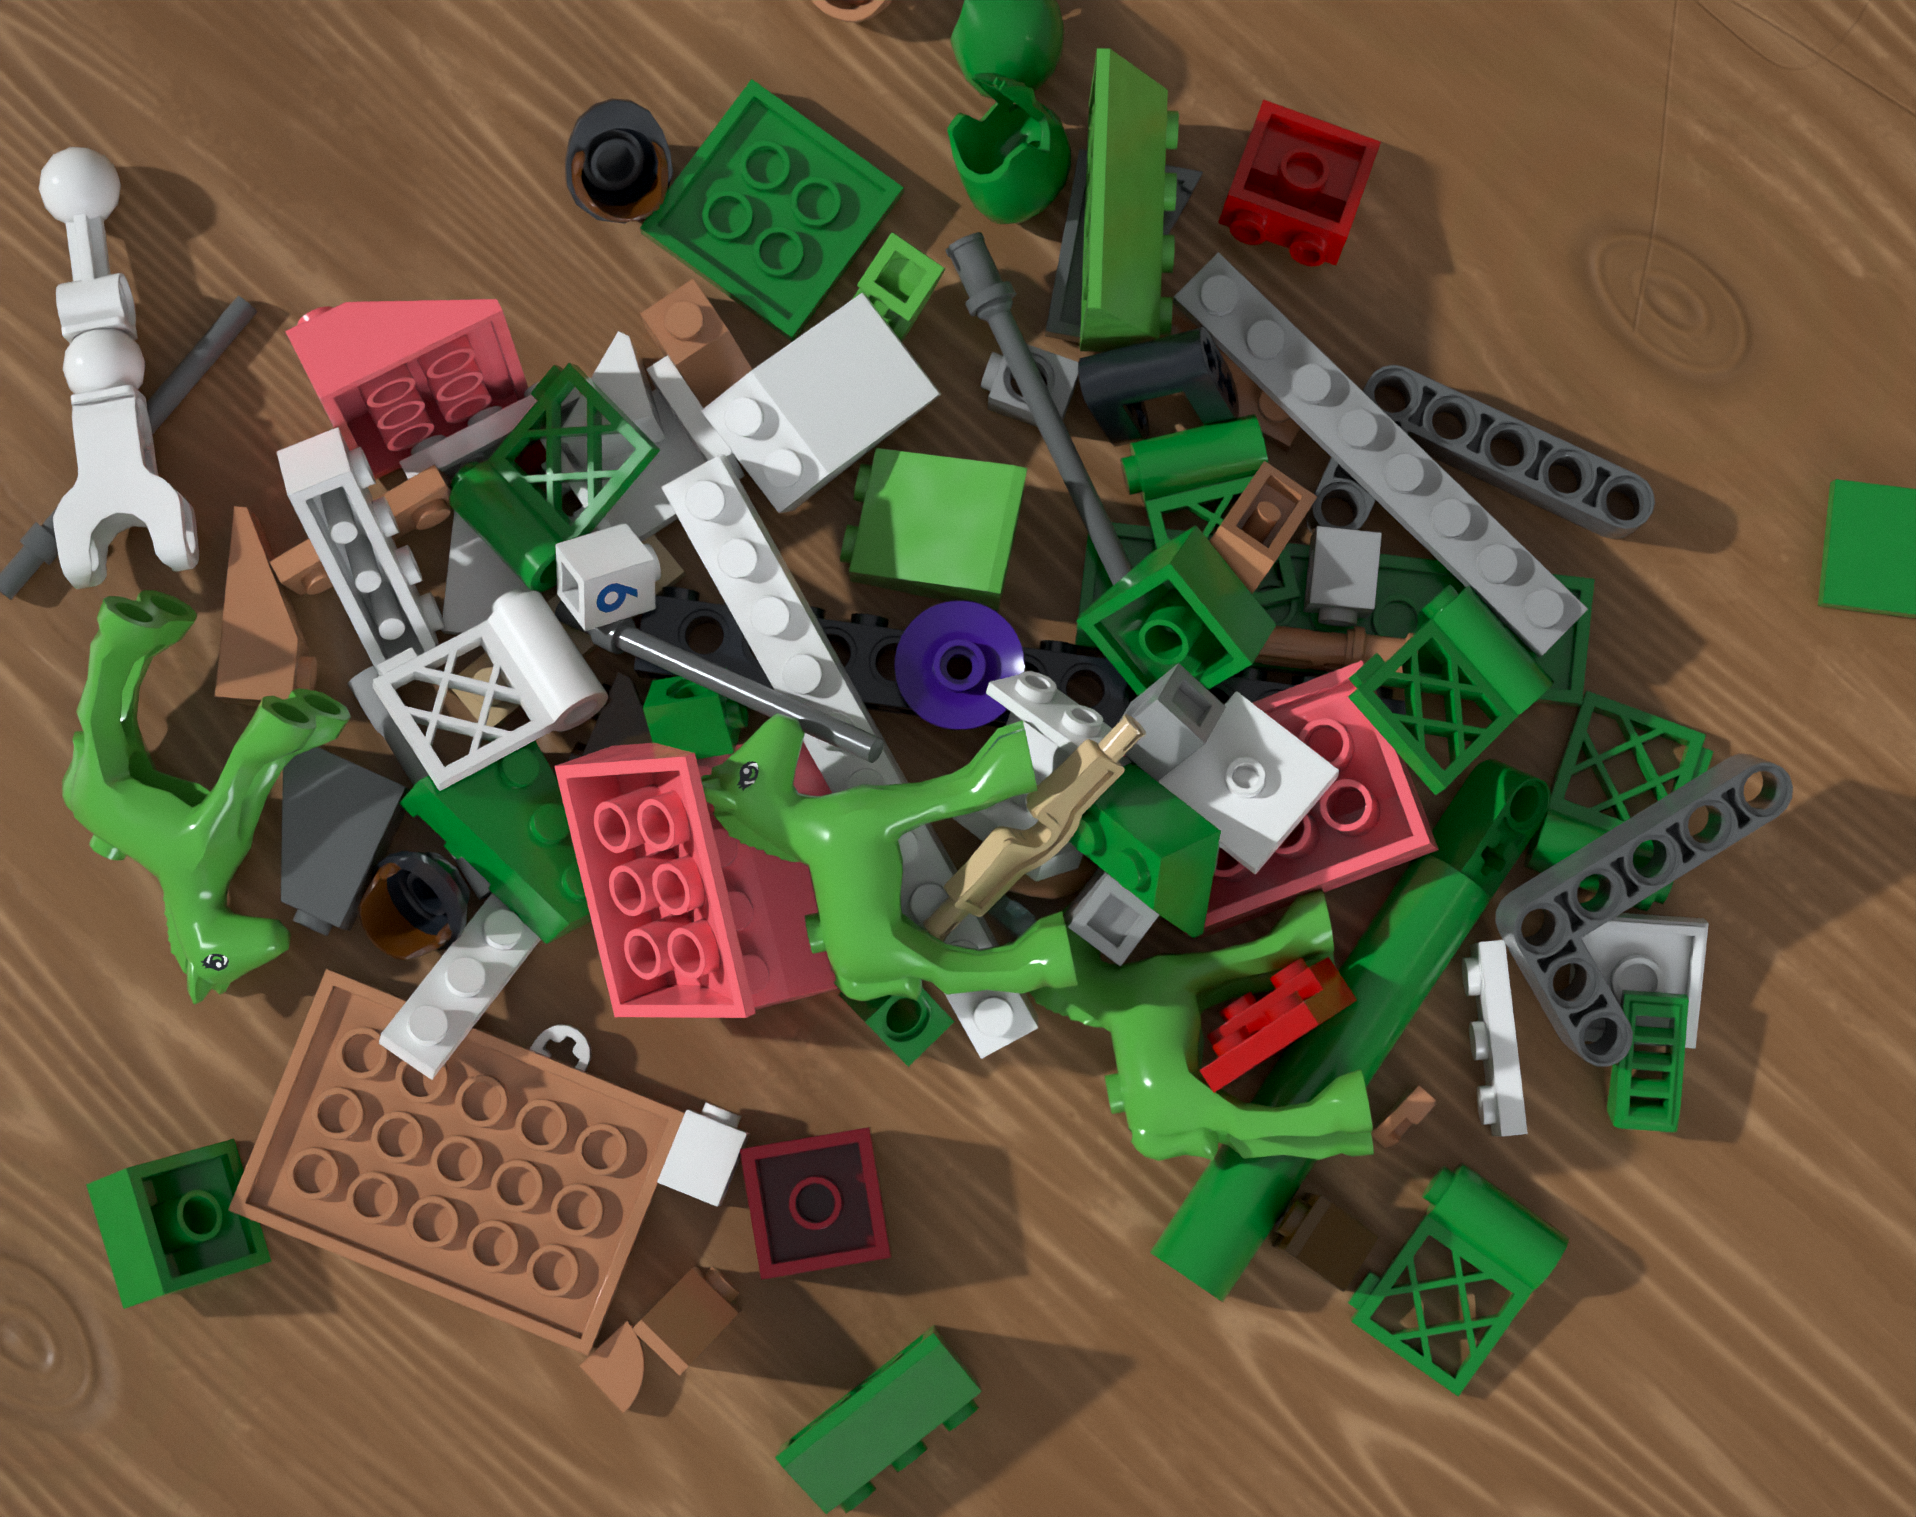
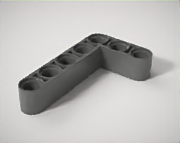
(1473, 456)
(1623, 887)

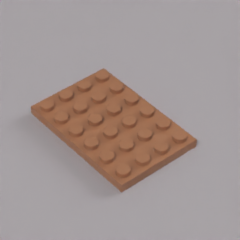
(485, 1186)

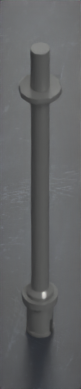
(992, 301)

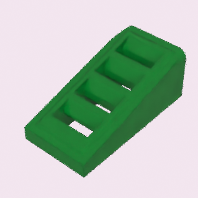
(1650, 1114)

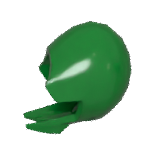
(1009, 39)
(1012, 156)

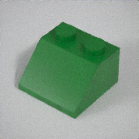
(1182, 610)
(1152, 847)
(172, 1223)

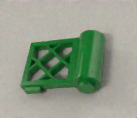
(1200, 469)
(511, 508)
(1477, 664)
(1574, 826)
(1486, 1231)

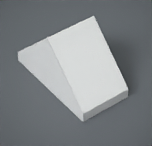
(625, 382)

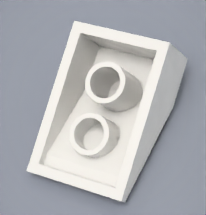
(821, 403)

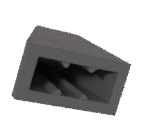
(333, 835)

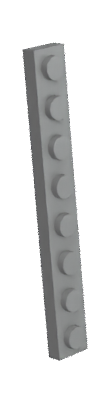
(1379, 455)

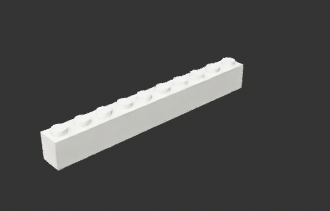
(806, 668)

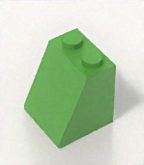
(935, 526)

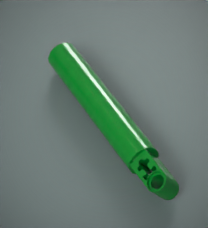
(1390, 977)

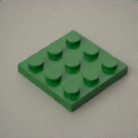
(772, 210)

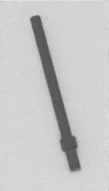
(40, 540)
(623, 636)

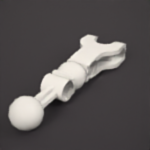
(104, 370)

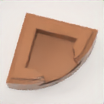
(1407, 1110)
(618, 1366)

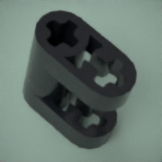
(1124, 378)

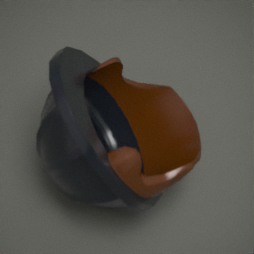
(618, 162)
(414, 904)

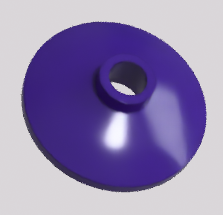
(951, 632)

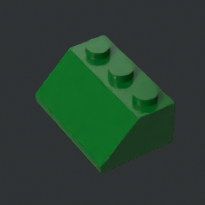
(880, 1423)

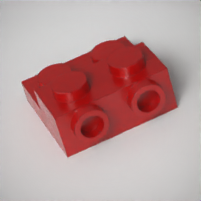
(1298, 184)
(1264, 1027)

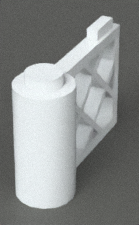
(534, 660)

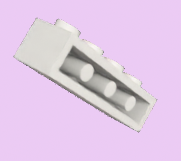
(357, 548)

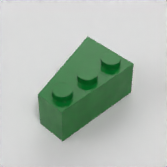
(515, 835)

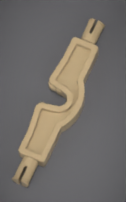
(1057, 806)

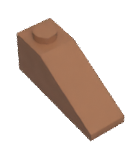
(260, 633)

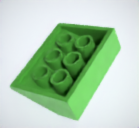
(1126, 207)

